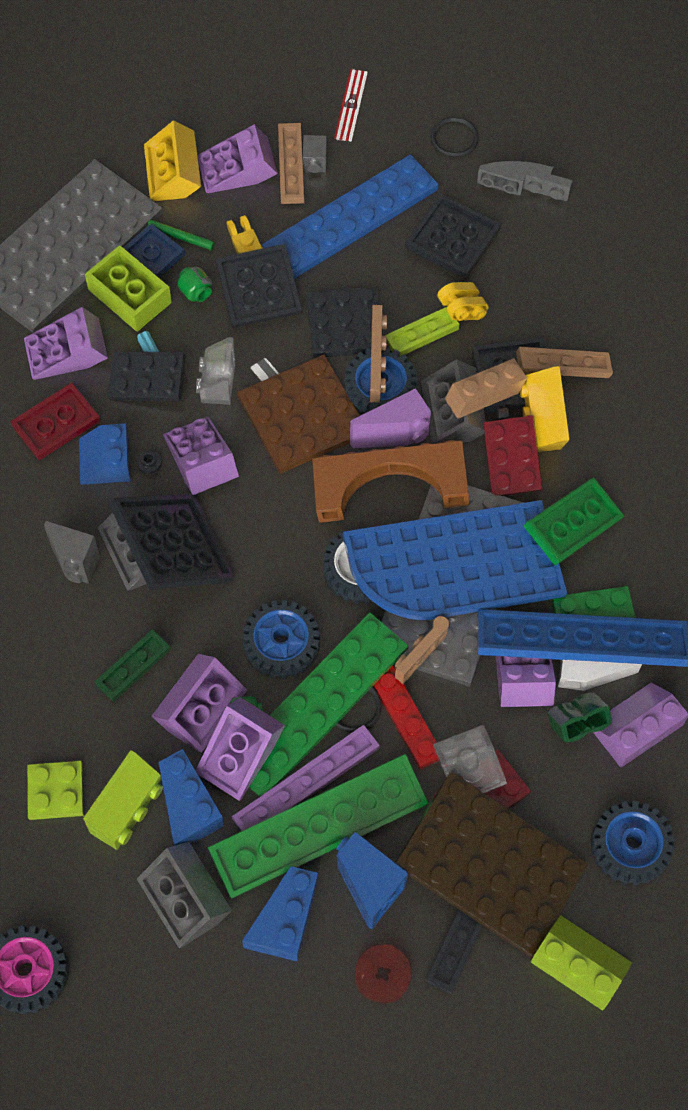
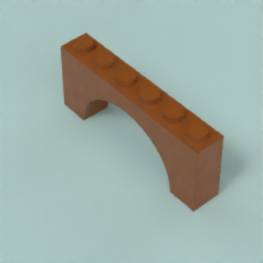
(341, 475)

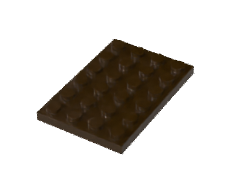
(491, 864)

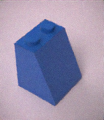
(369, 877)

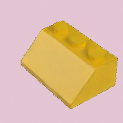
(172, 163)
(546, 403)

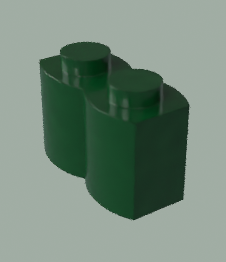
(578, 718)

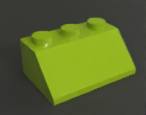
(123, 801)
(581, 962)

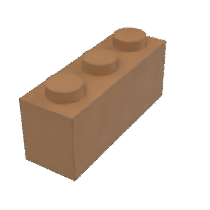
(485, 388)

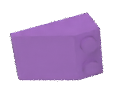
(393, 423)
(239, 747)

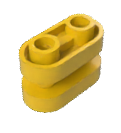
(463, 301)

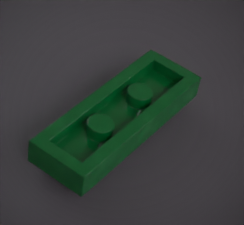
(132, 665)

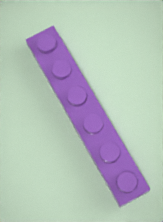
(309, 778)

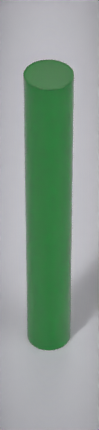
(182, 235)

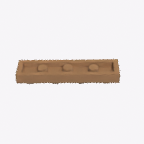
(291, 163)
(570, 361)
(378, 363)

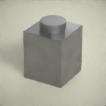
(314, 153)

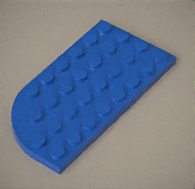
(454, 563)

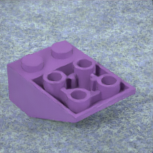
(237, 161)
(66, 345)
(201, 455)
(525, 681)

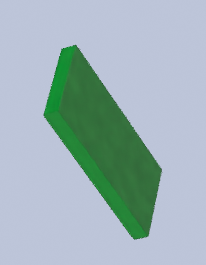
(573, 521)

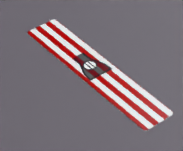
(350, 105)

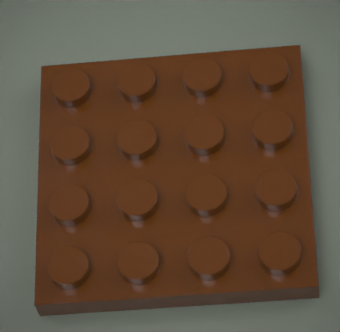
(300, 413)

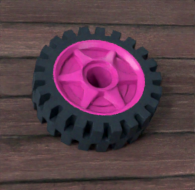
(47, 974)

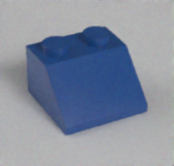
(105, 455)

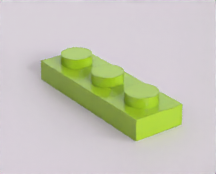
(421, 332)

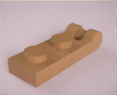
(421, 649)

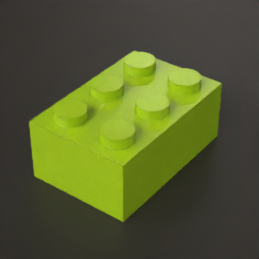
(128, 288)

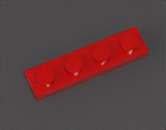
(407, 719)

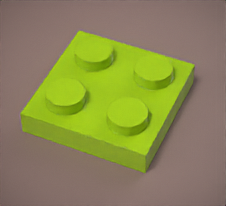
(55, 790)

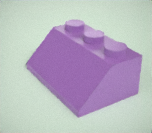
(198, 701)
(641, 723)

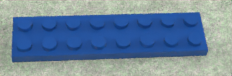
(354, 214)
(582, 638)

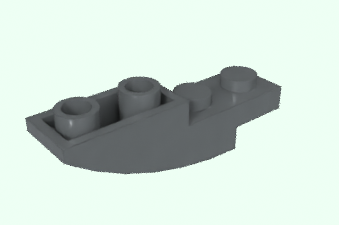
(519, 175)

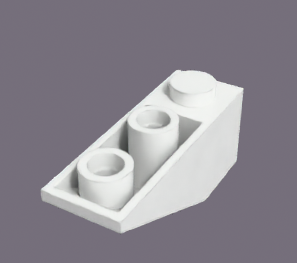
(590, 674)

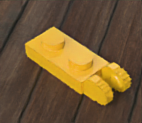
(246, 240)

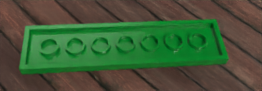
(328, 696)
(317, 826)

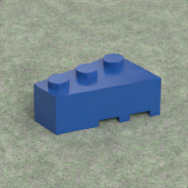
(188, 802)
(284, 918)

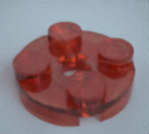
(378, 989)

